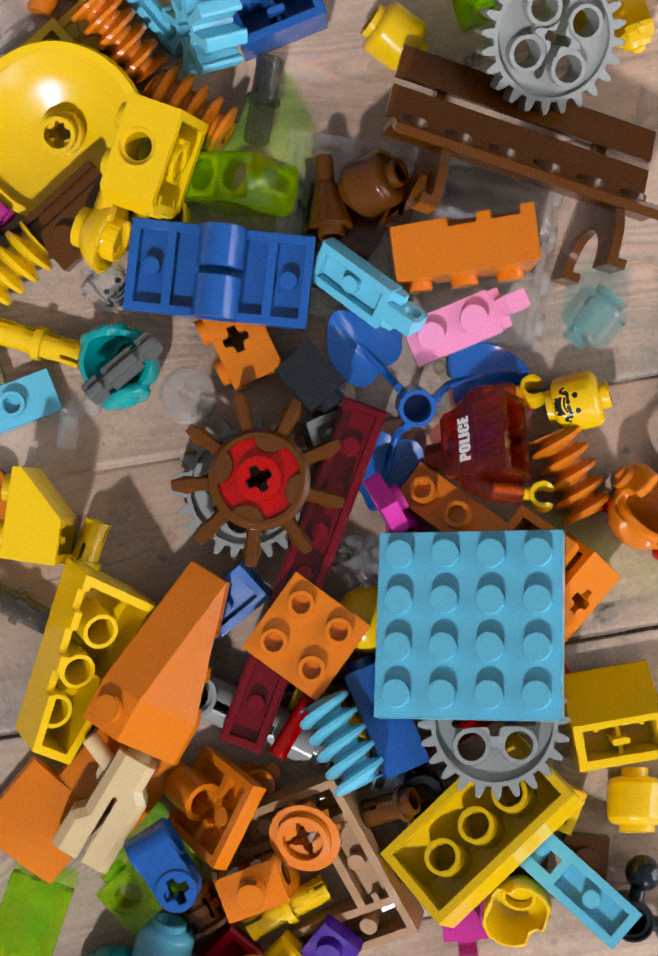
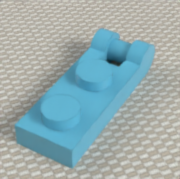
(583, 892)

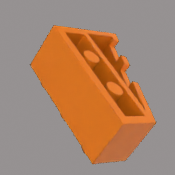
(465, 249)

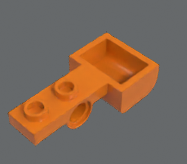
(455, 511)

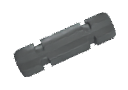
(122, 368)

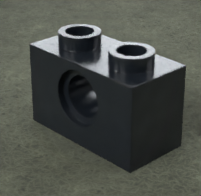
(312, 379)

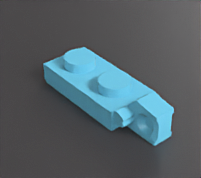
(365, 289)

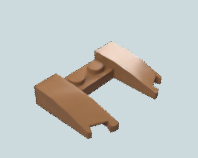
(379, 902)

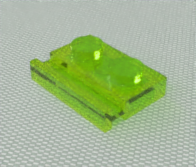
(32, 915)

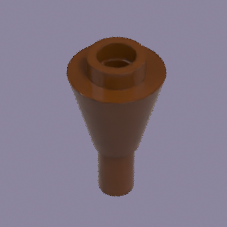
(328, 211)

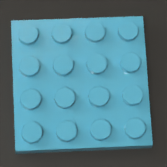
(471, 626)

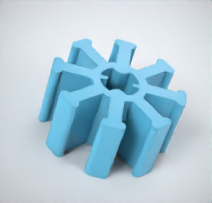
(205, 34)

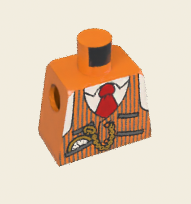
(255, 884)

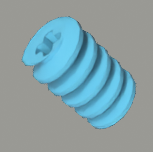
(341, 743)

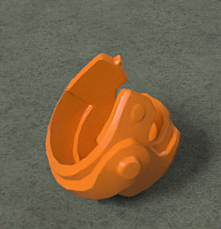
(635, 507)

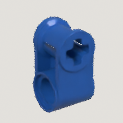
(161, 859)

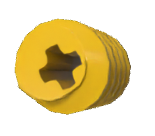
(20, 261)

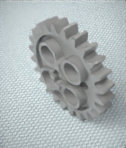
(587, 51)
(202, 506)
(495, 766)

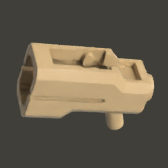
(118, 777)

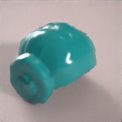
(101, 346)

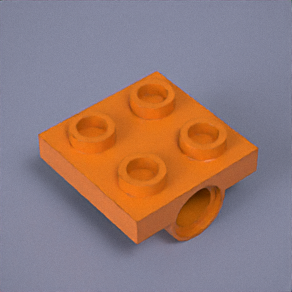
(306, 636)
(212, 805)

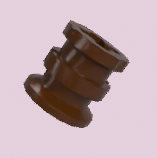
(205, 912)

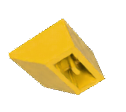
(37, 519)
(611, 715)

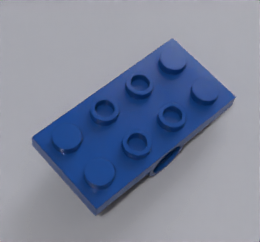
(219, 273)

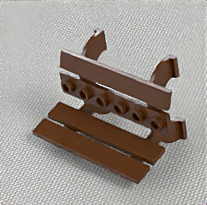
(443, 130)

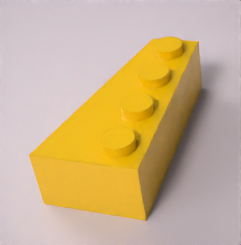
(83, 638)

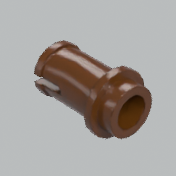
(399, 804)

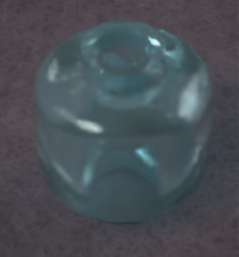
(594, 317)

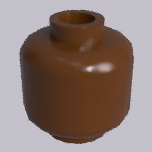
(373, 182)

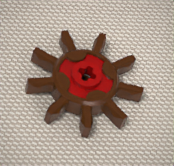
(232, 471)

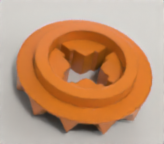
(297, 850)

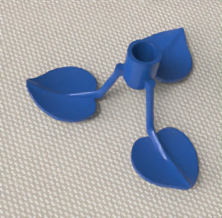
(364, 352)

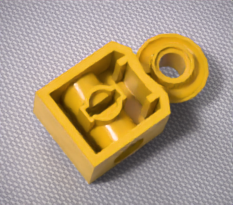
(140, 173)

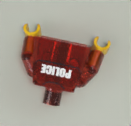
(488, 444)

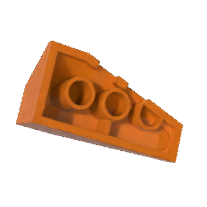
(159, 679)

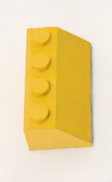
(472, 844)

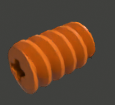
(120, 37)
(179, 94)
(570, 473)

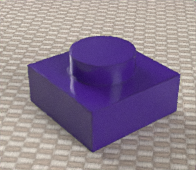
(332, 939)

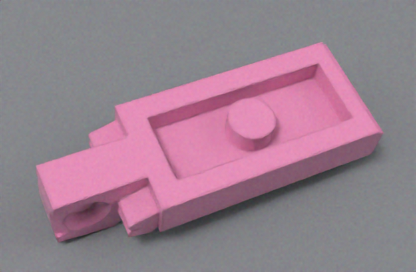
(465, 324)

